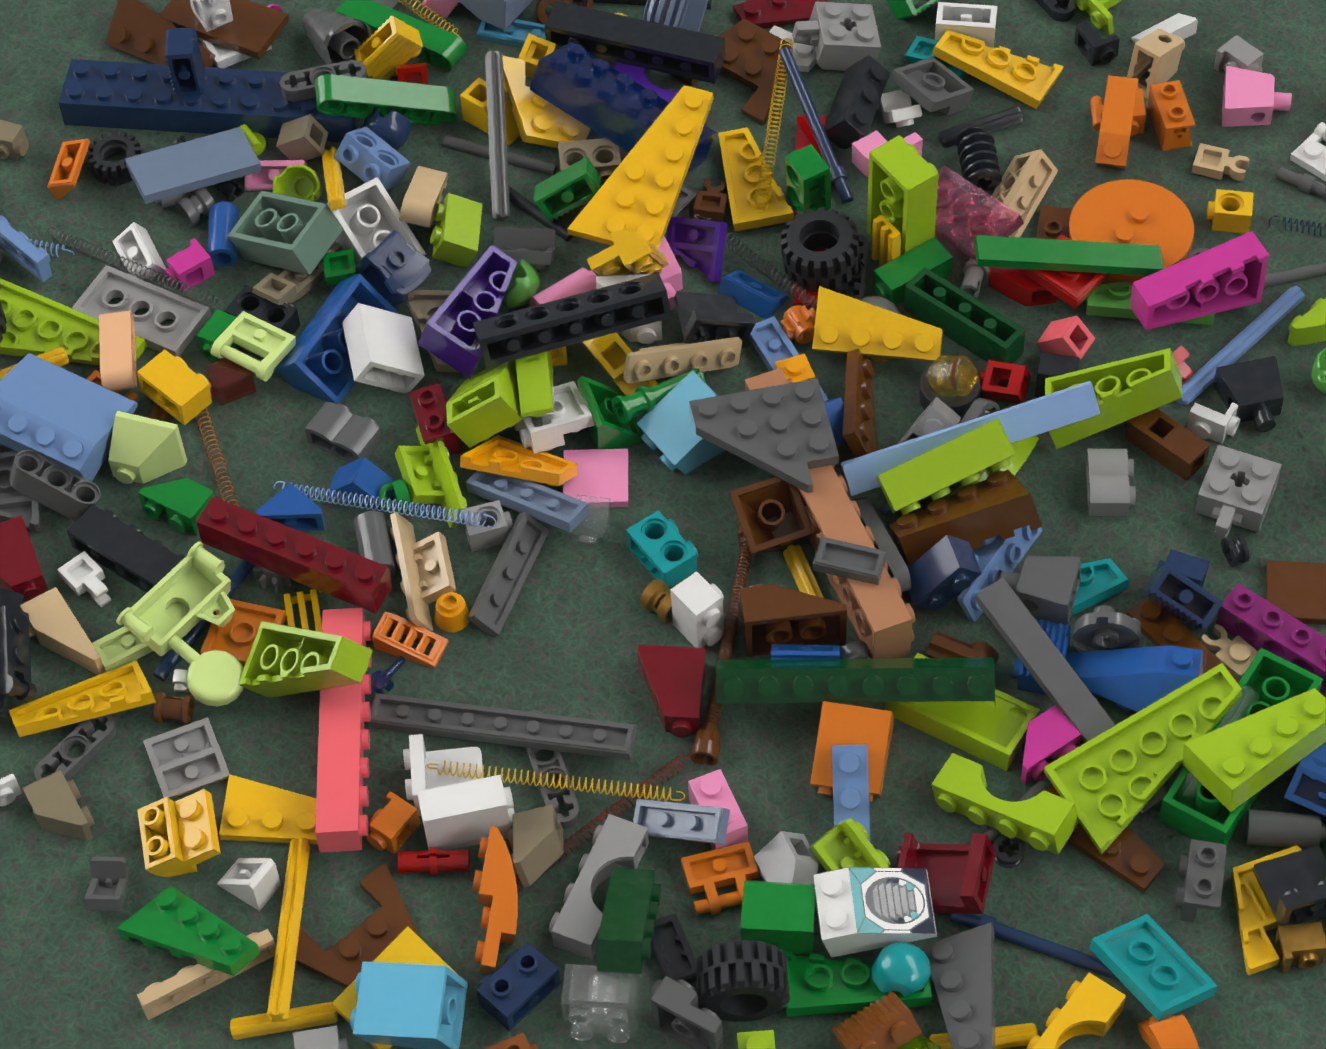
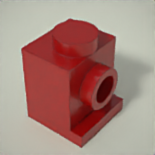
(999, 373)

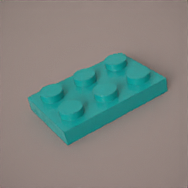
(1153, 967)

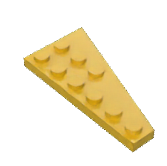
(650, 178)

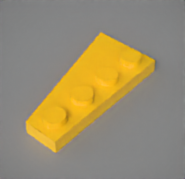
(92, 698)

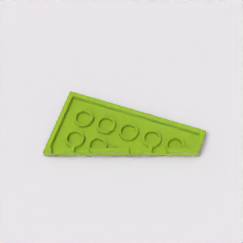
(41, 325)
(1131, 761)

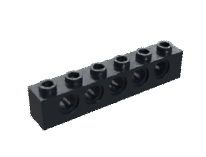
(572, 319)

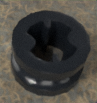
(1235, 550)
(1002, 858)

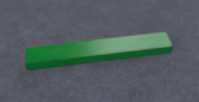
(1067, 255)

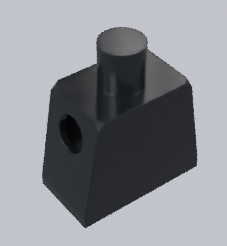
(1254, 388)

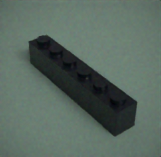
(637, 42)

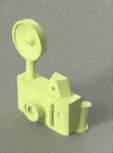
(175, 607)

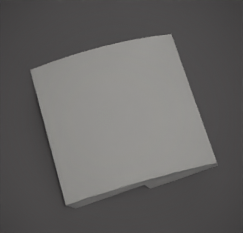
(186, 758)

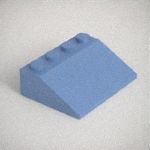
(58, 415)

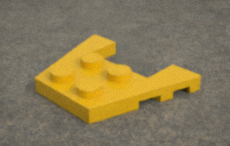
(535, 117)
(1255, 915)

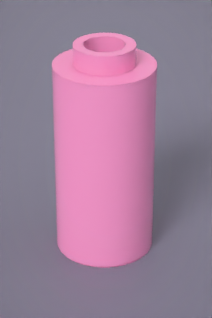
(574, 284)

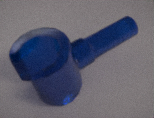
(382, 679)

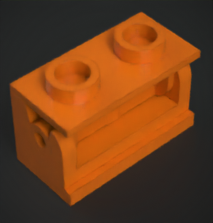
(1170, 115)

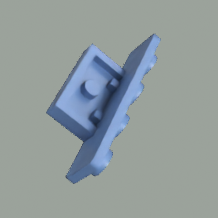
(993, 558)

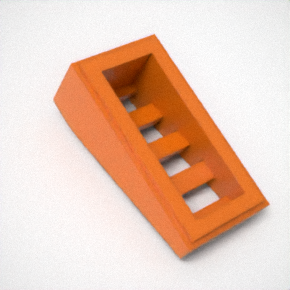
(402, 626)

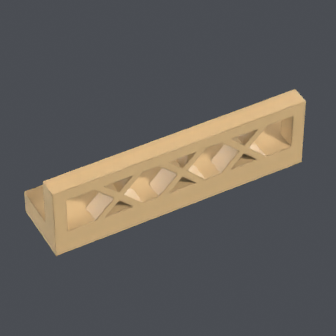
(1025, 186)

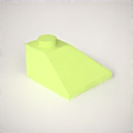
(144, 448)

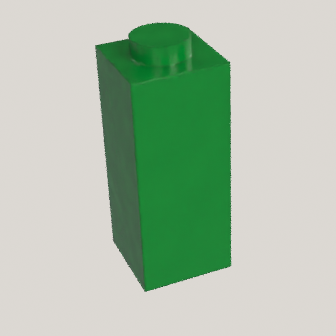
(894, 275)

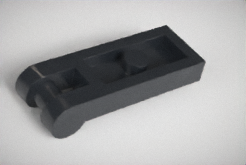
(15, 655)

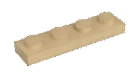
(196, 979)

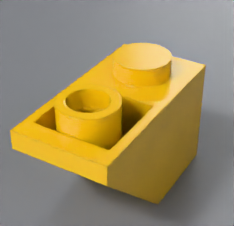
(475, 110)

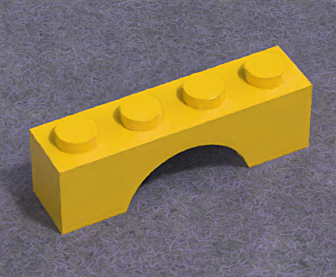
(1089, 1011)

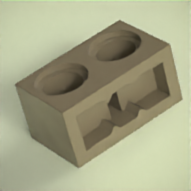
(601, 153)

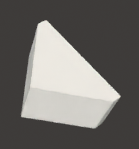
(252, 880)

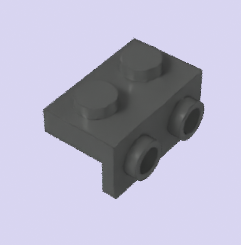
(531, 244)
(1203, 878)

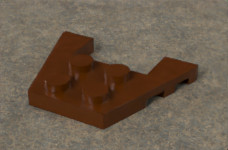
(752, 61)
(367, 940)

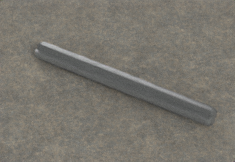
(497, 135)

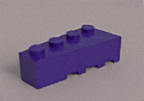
(477, 297)

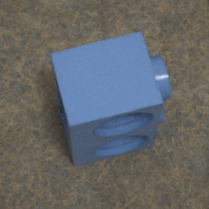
(371, 158)

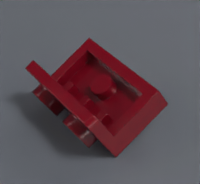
(431, 416)

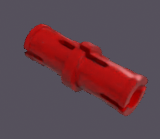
(433, 861)

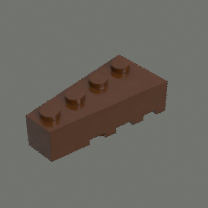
(971, 514)

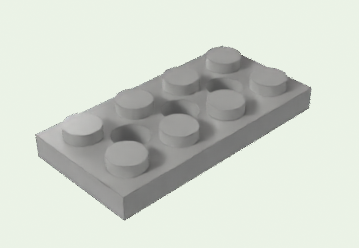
(139, 294)

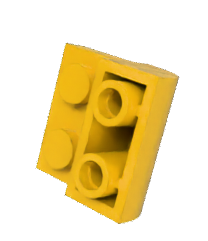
(628, 254)
(178, 834)

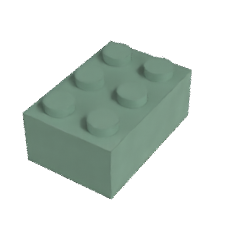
(285, 232)

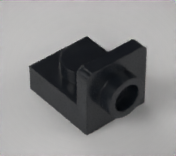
(1092, 45)

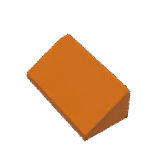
(67, 167)

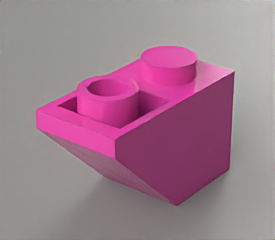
(1047, 740)

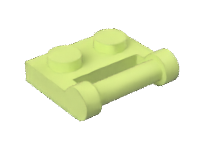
(258, 338)

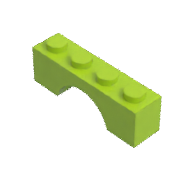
(1041, 821)

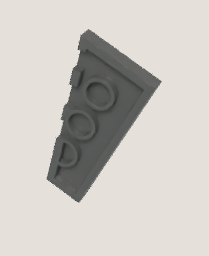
(965, 986)

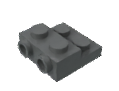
(933, 86)
(678, 1015)

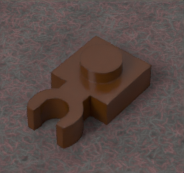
(711, 202)

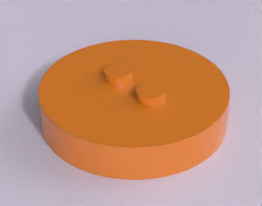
(1134, 214)

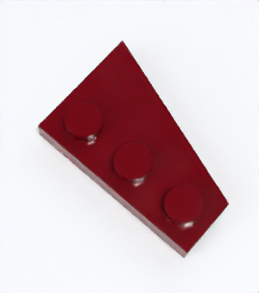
(774, 12)

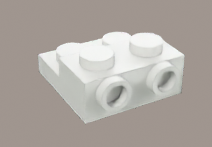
(569, 416)

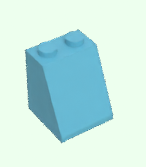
(672, 428)
(409, 1005)

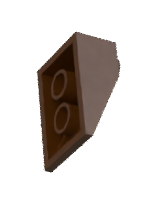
(788, 617)

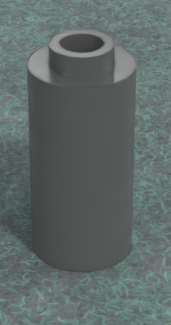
(374, 539)
(1284, 829)

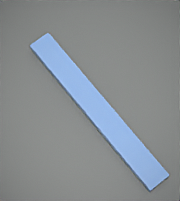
(1017, 421)

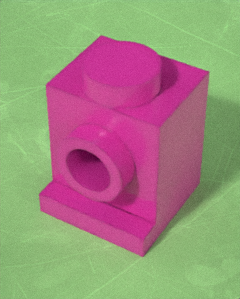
(190, 266)

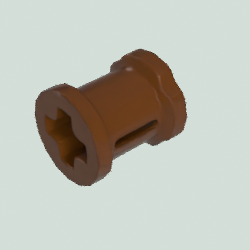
(174, 708)

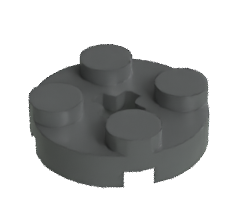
(1105, 630)

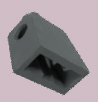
(1047, 586)

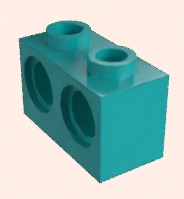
(657, 553)

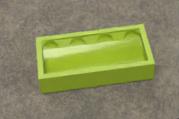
(981, 728)

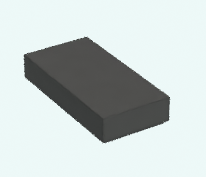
(849, 560)

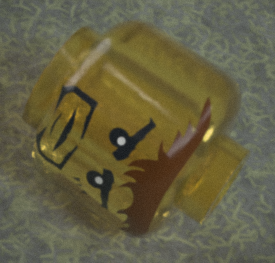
(952, 375)

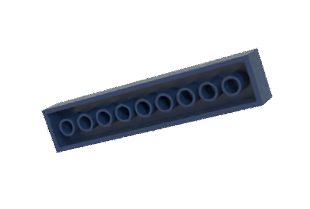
(144, 99)

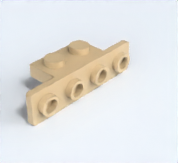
(680, 358)
(423, 567)

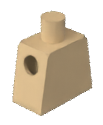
(1156, 50)

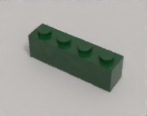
(963, 318)
(628, 921)

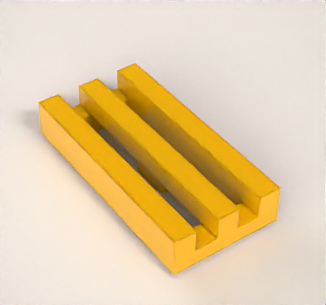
(885, 245)
(301, 599)

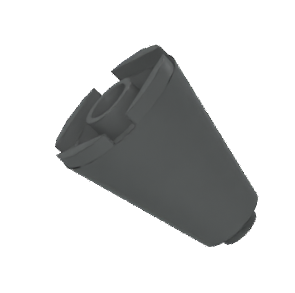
(334, 34)

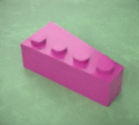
(1204, 284)

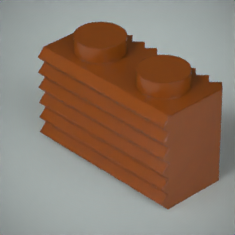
(880, 1026)

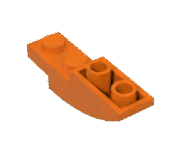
(499, 890)

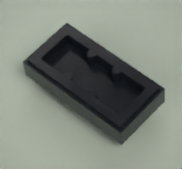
(673, 950)

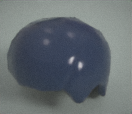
(392, 128)

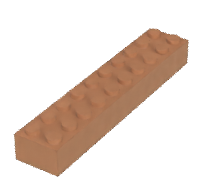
(873, 610)

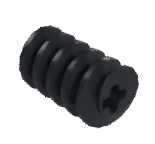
(978, 158)

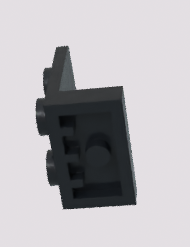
(711, 318)
(1294, 885)

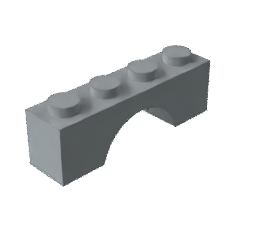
(614, 846)

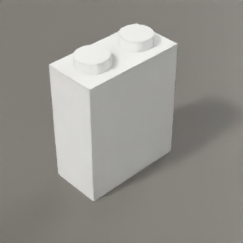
(383, 348)
(464, 811)

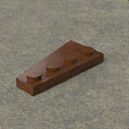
(859, 407)

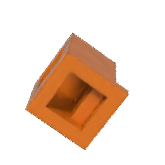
(393, 824)

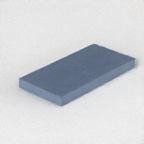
(193, 165)

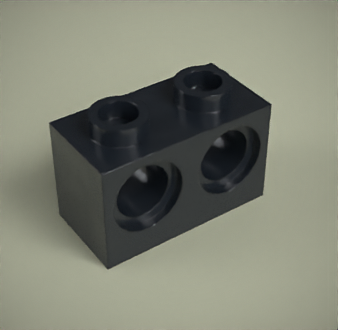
(281, 316)

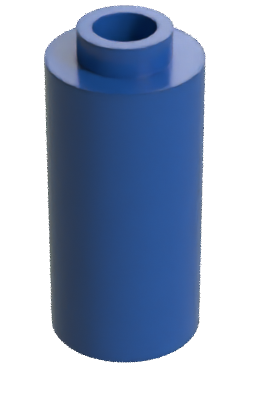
(221, 221)

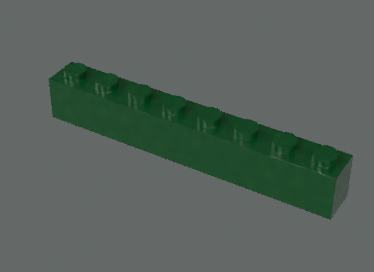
(855, 680)

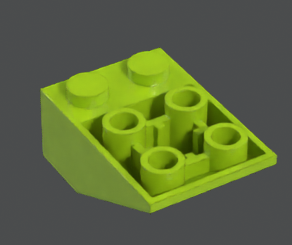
(485, 404)

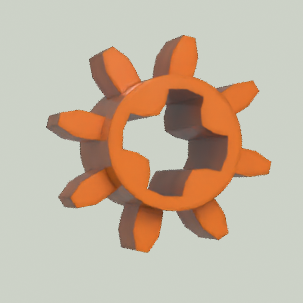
(799, 323)

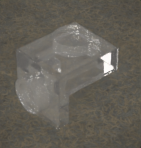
(597, 522)

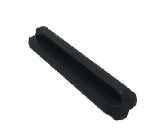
(988, 124)

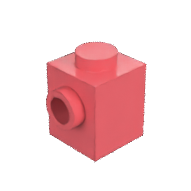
(1066, 338)

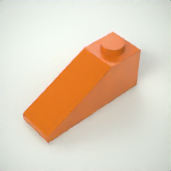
(1116, 122)

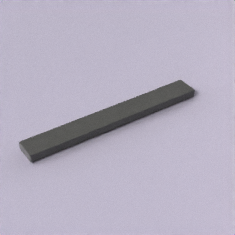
(1047, 665)
(504, 726)

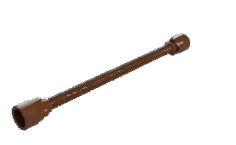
(707, 738)

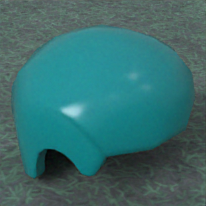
(901, 969)

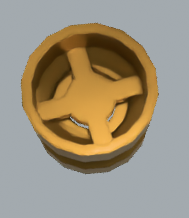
(658, 599)

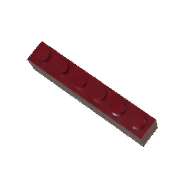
(294, 554)

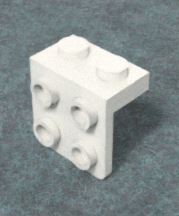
(425, 778)

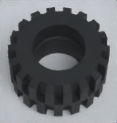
(816, 231)
(743, 980)

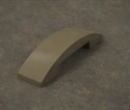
(290, 284)

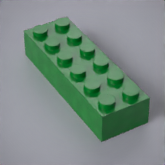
(1189, 804)

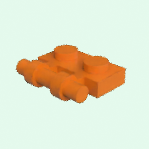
(718, 869)

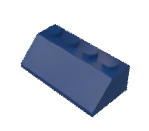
(321, 356)

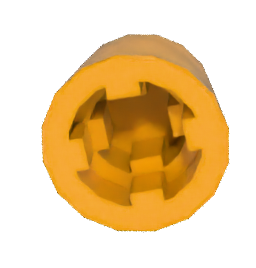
(451, 612)

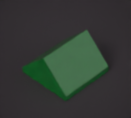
(607, 430)
(779, 915)

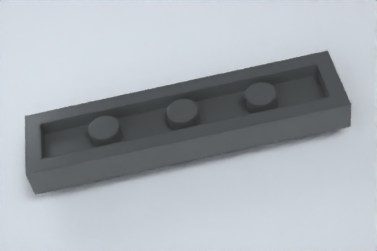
(508, 574)

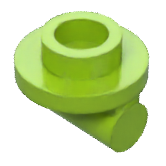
(255, 139)

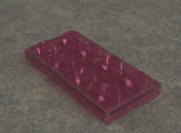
(969, 211)

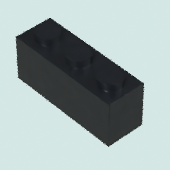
(856, 102)

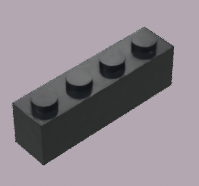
(122, 548)

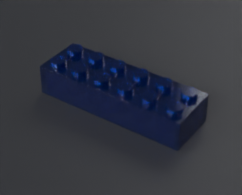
(604, 98)

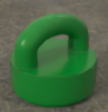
(400, 492)

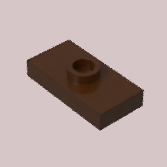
(1053, 222)

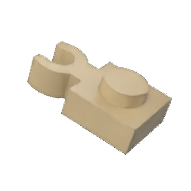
(1215, 162)
(1233, 654)

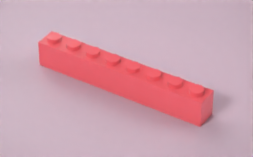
(342, 746)

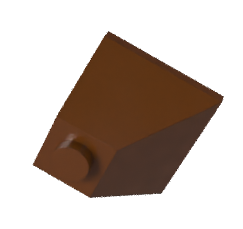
(771, 515)

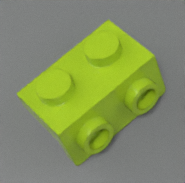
(848, 847)

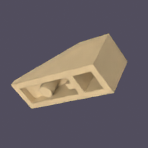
(60, 631)

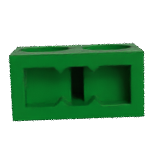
(807, 180)

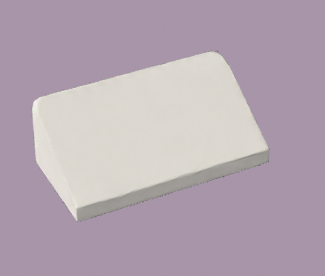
(1175, 25)
(137, 246)

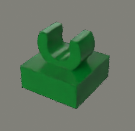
(339, 266)

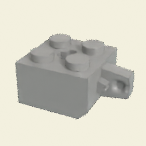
(839, 34)
(1237, 490)

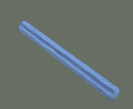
(1241, 343)

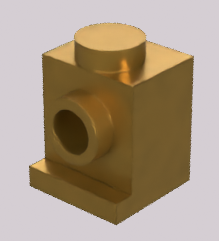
(1300, 945)

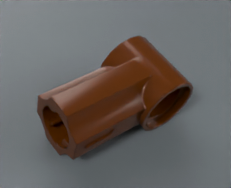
(948, 647)

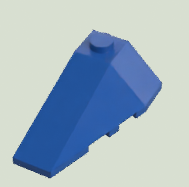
(1136, 675)

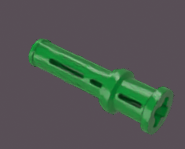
(645, 398)

